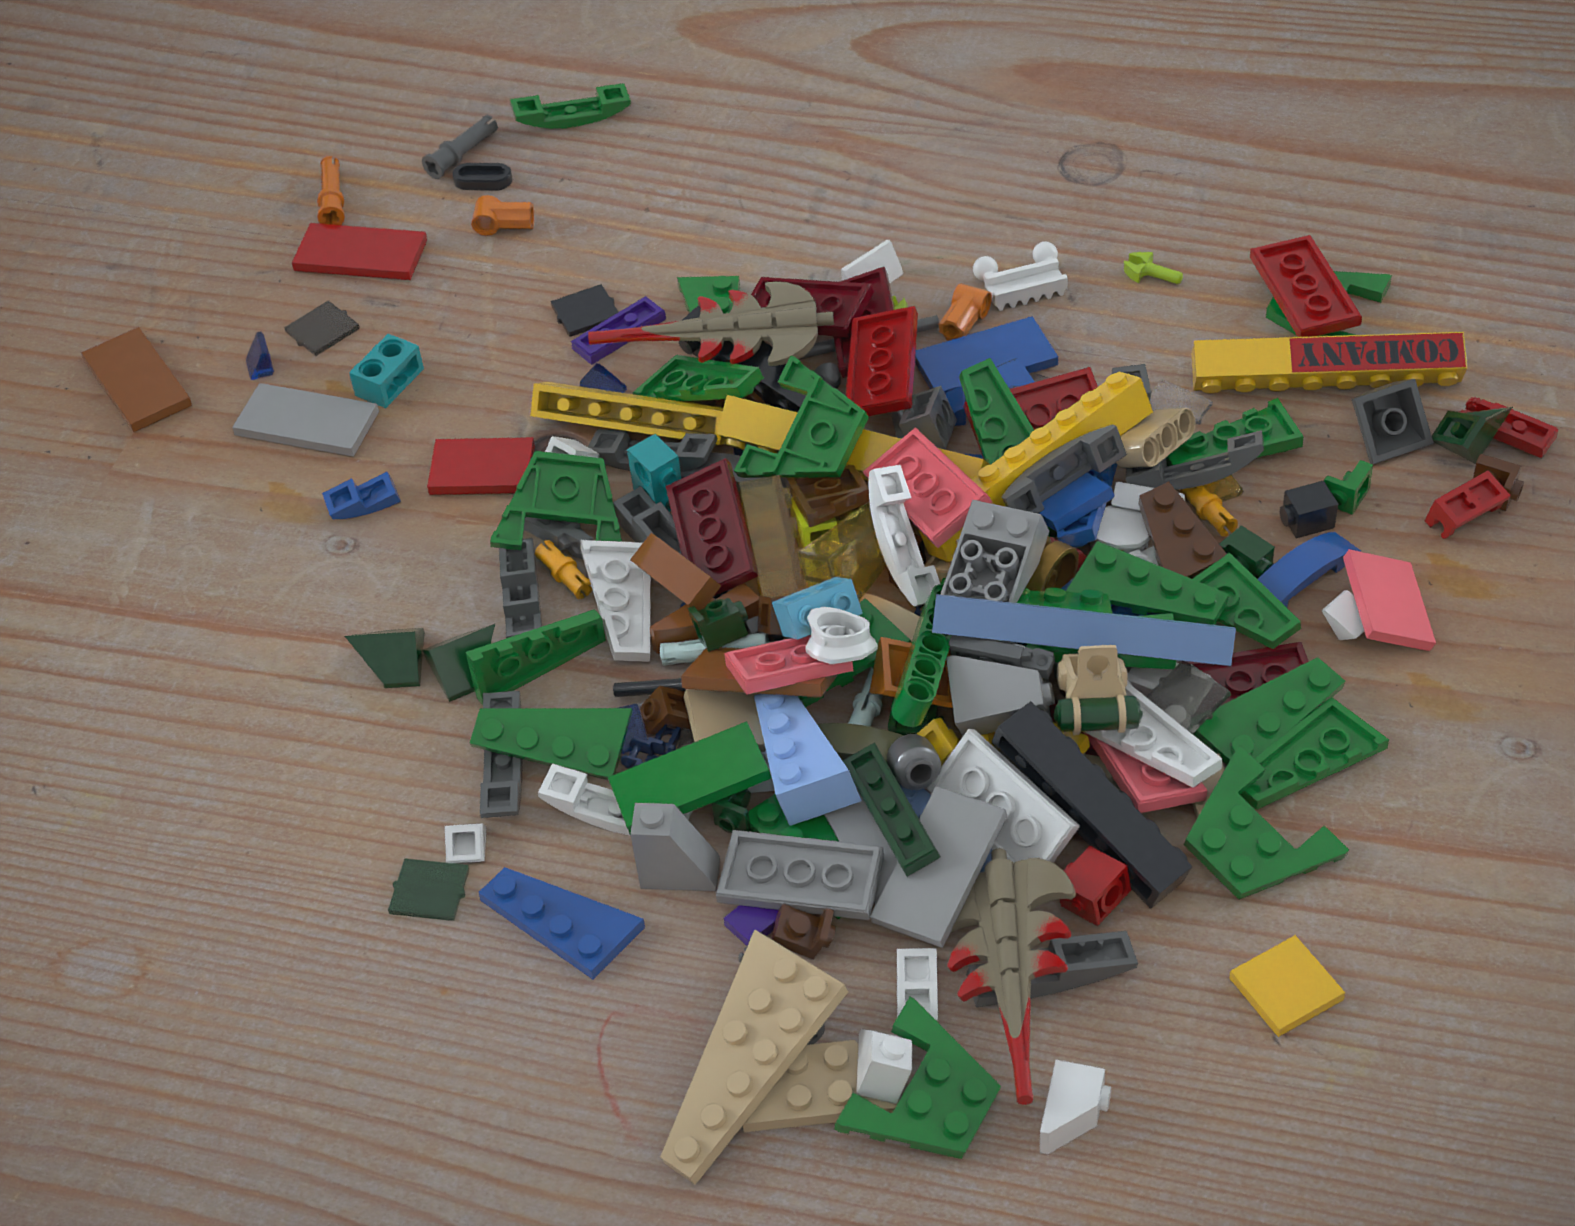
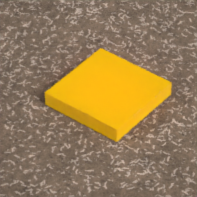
(1287, 985)

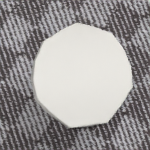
(1122, 529)
(838, 636)

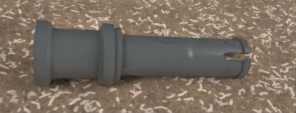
(451, 152)

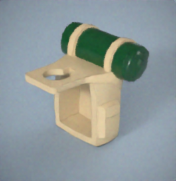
(1095, 692)

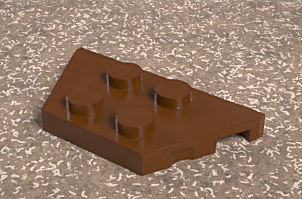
(828, 497)

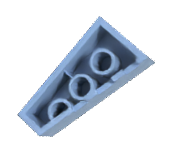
(802, 762)

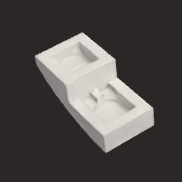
(917, 978)

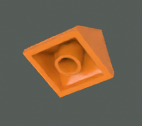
(889, 667)

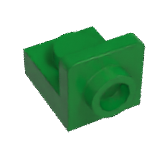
(1352, 488)

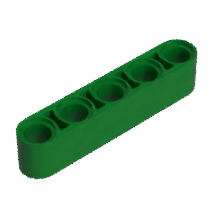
(922, 668)

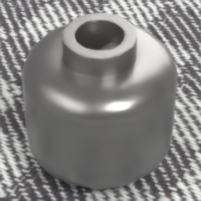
(913, 762)

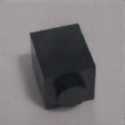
(1309, 509)

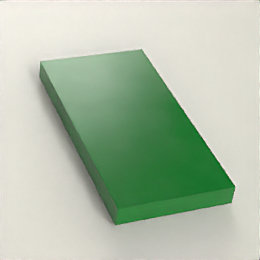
(693, 773)

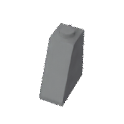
(991, 692)
(671, 850)

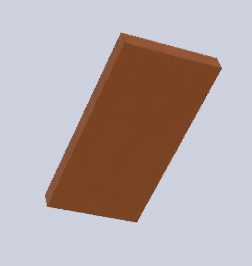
(136, 379)
(712, 674)

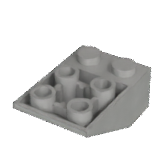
(996, 553)

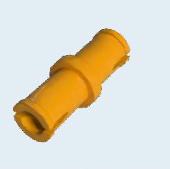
(1210, 508)
(563, 569)

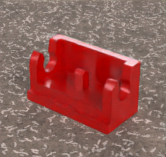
(1467, 503)

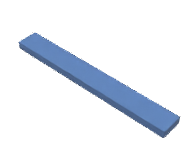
(1083, 628)

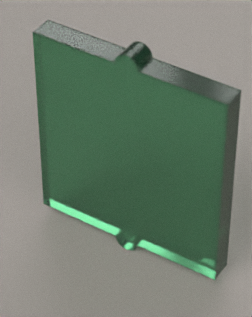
(429, 889)

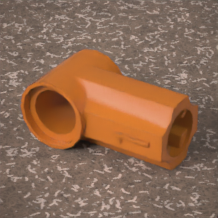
(493, 214)
(966, 307)

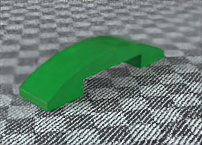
(571, 113)

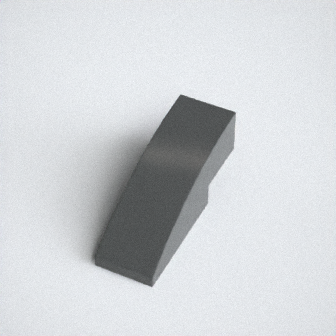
(641, 516)

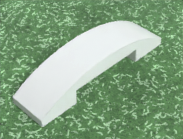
(895, 535)
(585, 801)

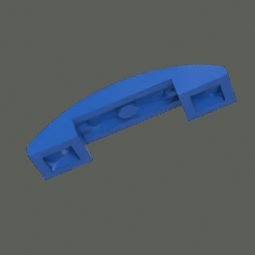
(1306, 565)

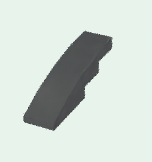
(520, 589)
(1088, 961)

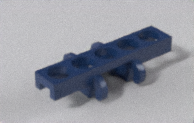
(652, 746)

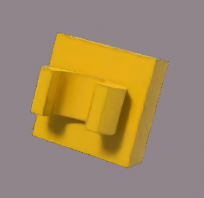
(942, 738)

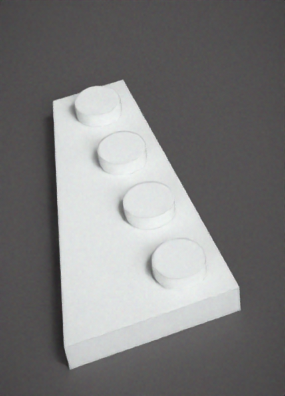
(621, 597)
(1163, 744)

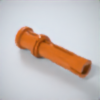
(330, 198)

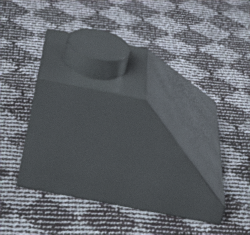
(1392, 420)

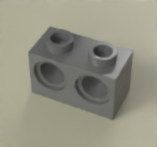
(931, 416)

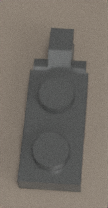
(562, 533)
(1003, 653)

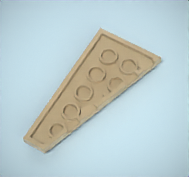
(761, 1030)

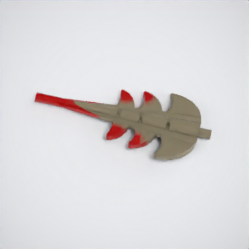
(787, 323)
(1007, 932)

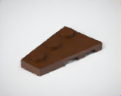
(1177, 533)

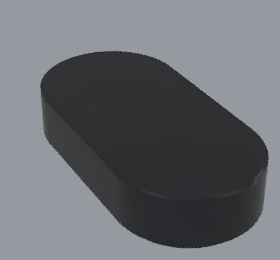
(482, 176)

